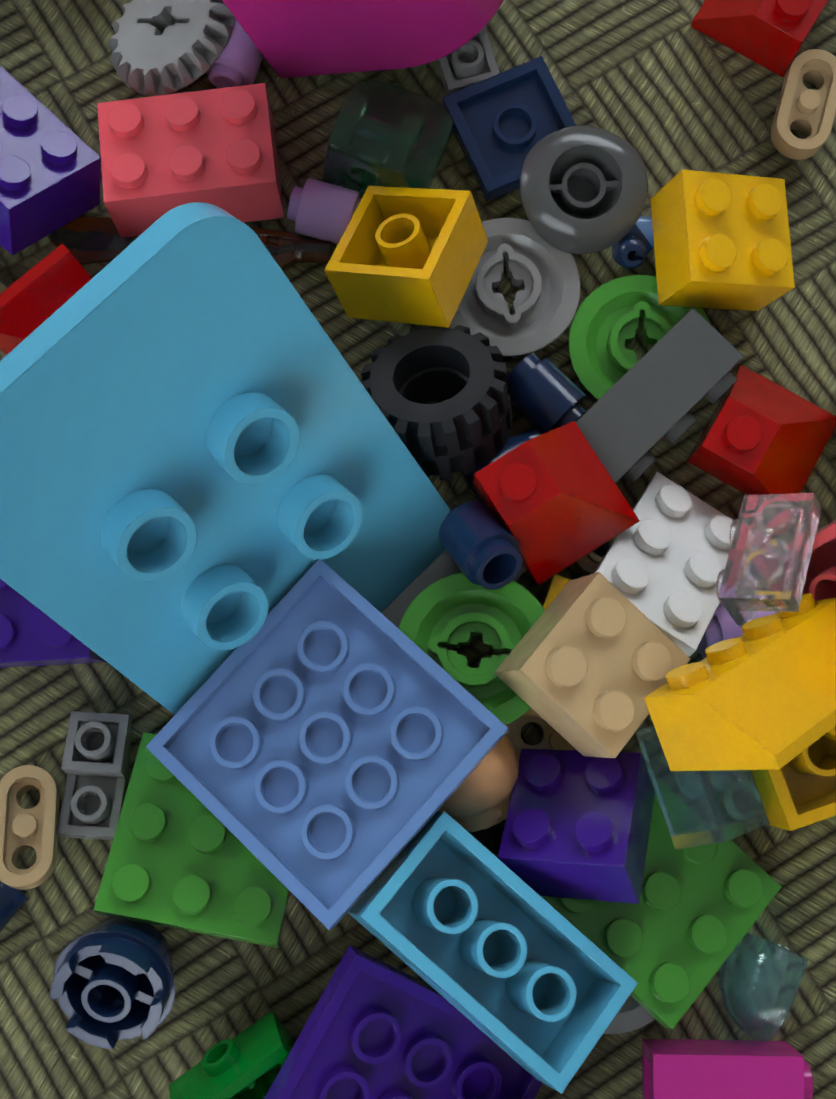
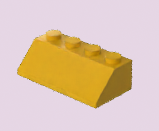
(753, 695)

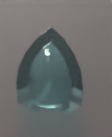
(760, 985)

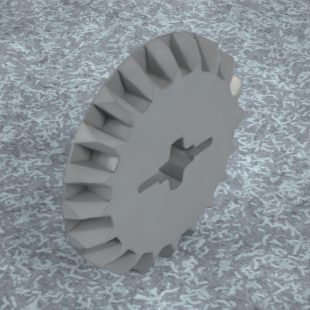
(171, 60)
(540, 309)

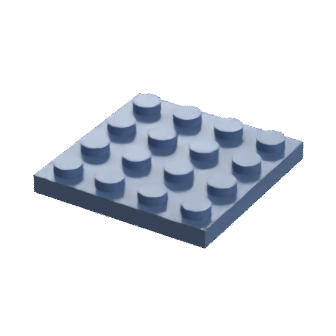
(327, 742)

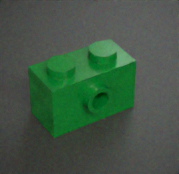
(239, 1065)

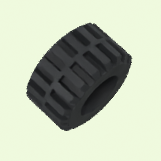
(442, 366)

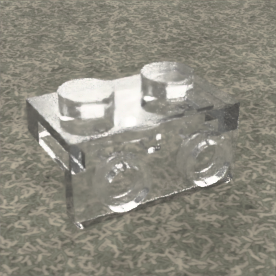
(768, 554)

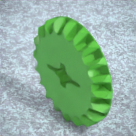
(610, 321)
(457, 610)

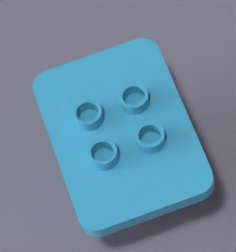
(192, 455)

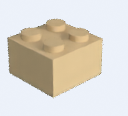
(591, 666)

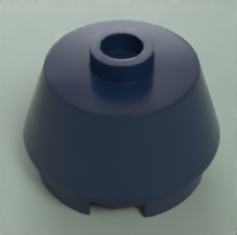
(115, 982)

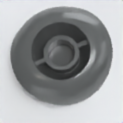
(583, 188)

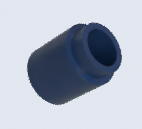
(544, 394)
(481, 545)

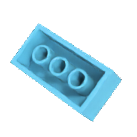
(495, 950)

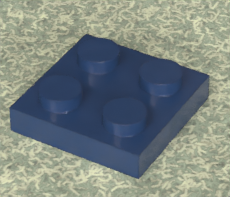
(503, 120)

